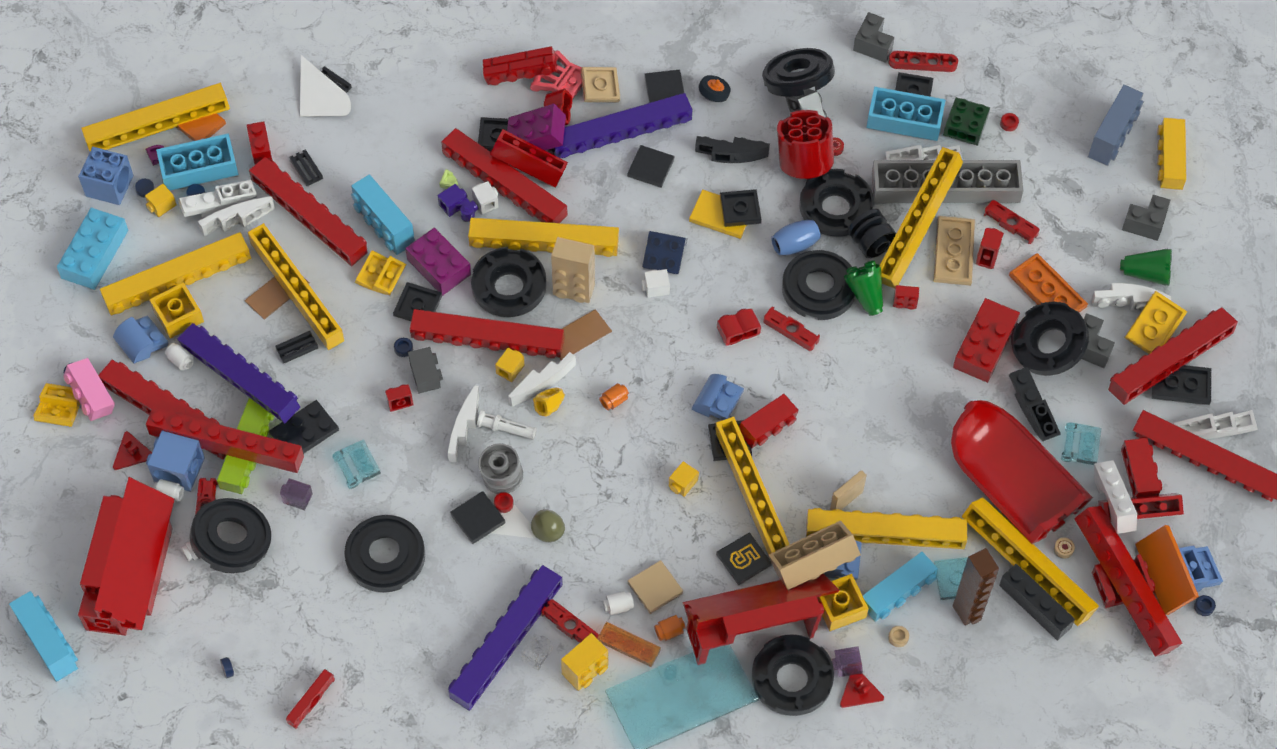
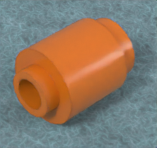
(614, 396)
(669, 628)

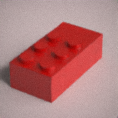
(986, 340)

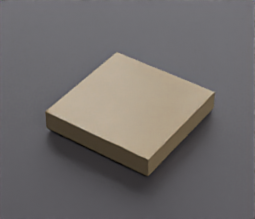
(600, 84)
(848, 491)
(655, 587)

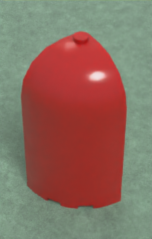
(1015, 470)

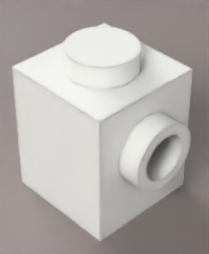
(485, 197)
(656, 283)

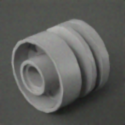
(500, 468)

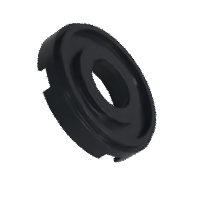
(817, 74)
(835, 183)
(507, 262)
(812, 303)
(1044, 318)
(223, 555)
(390, 575)
(798, 651)

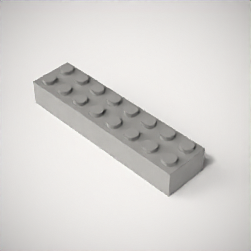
(975, 182)

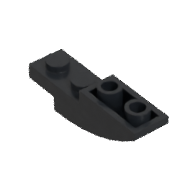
(739, 151)
(1033, 406)

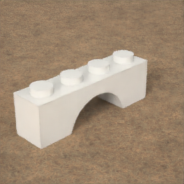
(1120, 504)

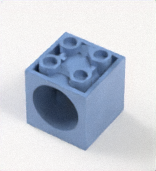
(106, 175)
(176, 459)

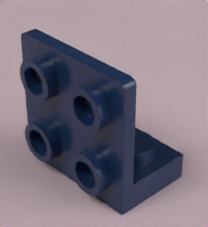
(664, 252)

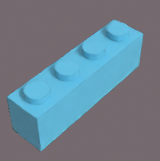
(899, 586)

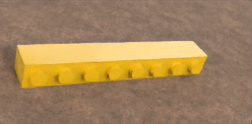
(156, 118)
(920, 216)
(540, 235)
(185, 268)
(296, 286)
(751, 485)
(893, 528)
(1020, 551)

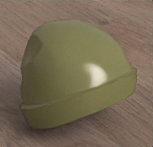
(547, 526)

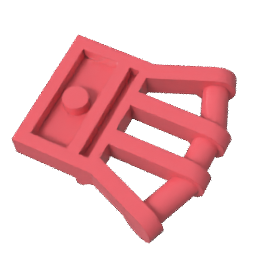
(569, 78)

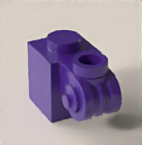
(456, 200)

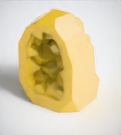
(548, 401)

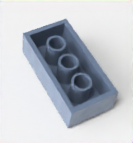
(1116, 125)

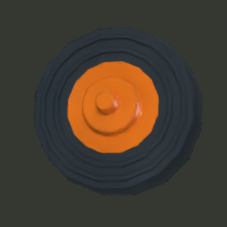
(714, 88)

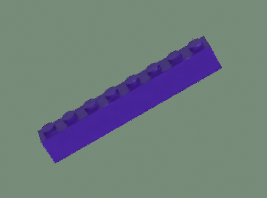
(624, 125)
(239, 373)
(505, 637)

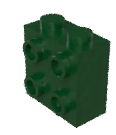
(966, 121)

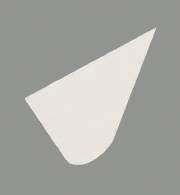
(319, 94)
(515, 524)

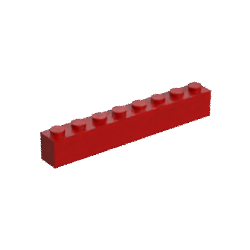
(504, 178)
(309, 211)
(486, 333)
(1172, 355)
(147, 394)
(228, 440)
(1207, 453)
(1128, 581)

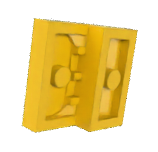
(380, 273)
(57, 405)

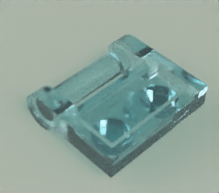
(1088, 444)
(362, 461)

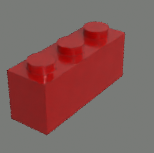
(768, 421)
(1140, 467)

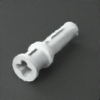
(497, 423)

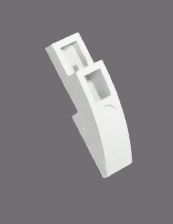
(221, 198)
(1124, 294)

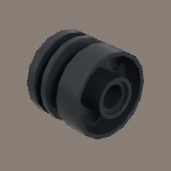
(872, 233)

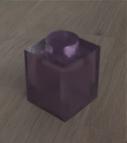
(296, 494)
(847, 661)

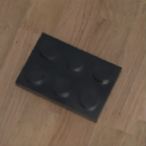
(1186, 385)
(306, 427)

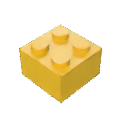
(176, 310)
(845, 606)
(585, 662)

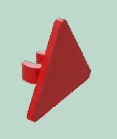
(130, 452)
(859, 692)

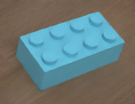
(905, 113)
(197, 162)
(382, 214)
(92, 248)
(45, 635)

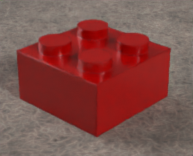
(906, 297)
(399, 397)

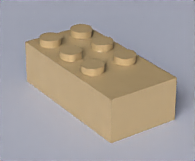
(573, 270)
(814, 555)

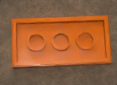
(1045, 284)
(1167, 569)

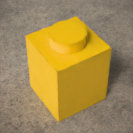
(160, 200)
(510, 364)
(683, 479)

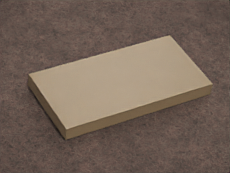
(954, 250)

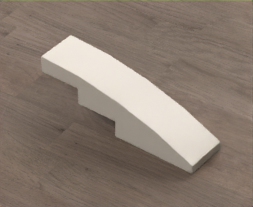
(918, 153)
(239, 213)
(539, 382)
(466, 419)
(1220, 425)

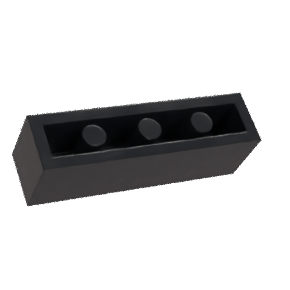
(1036, 602)

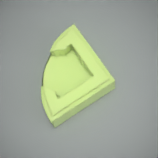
(448, 179)

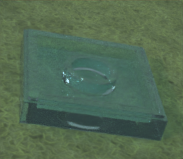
(949, 576)

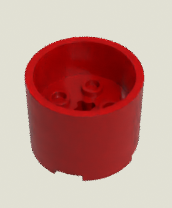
(805, 144)

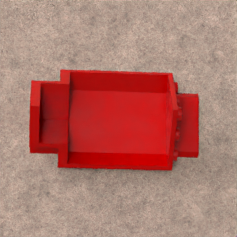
(125, 559)
(720, 617)

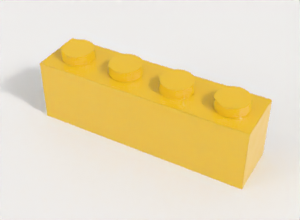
(1172, 153)

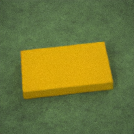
(709, 214)
(1155, 323)

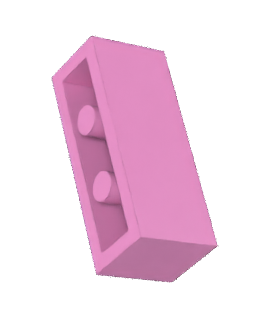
(88, 389)

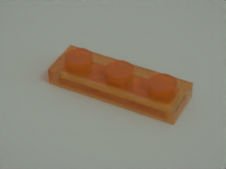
(629, 644)

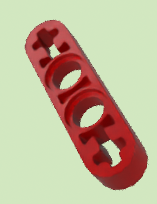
(923, 58)

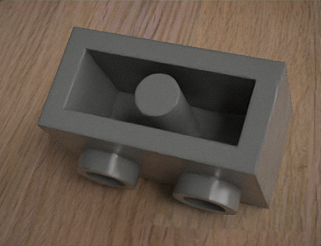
(424, 369)

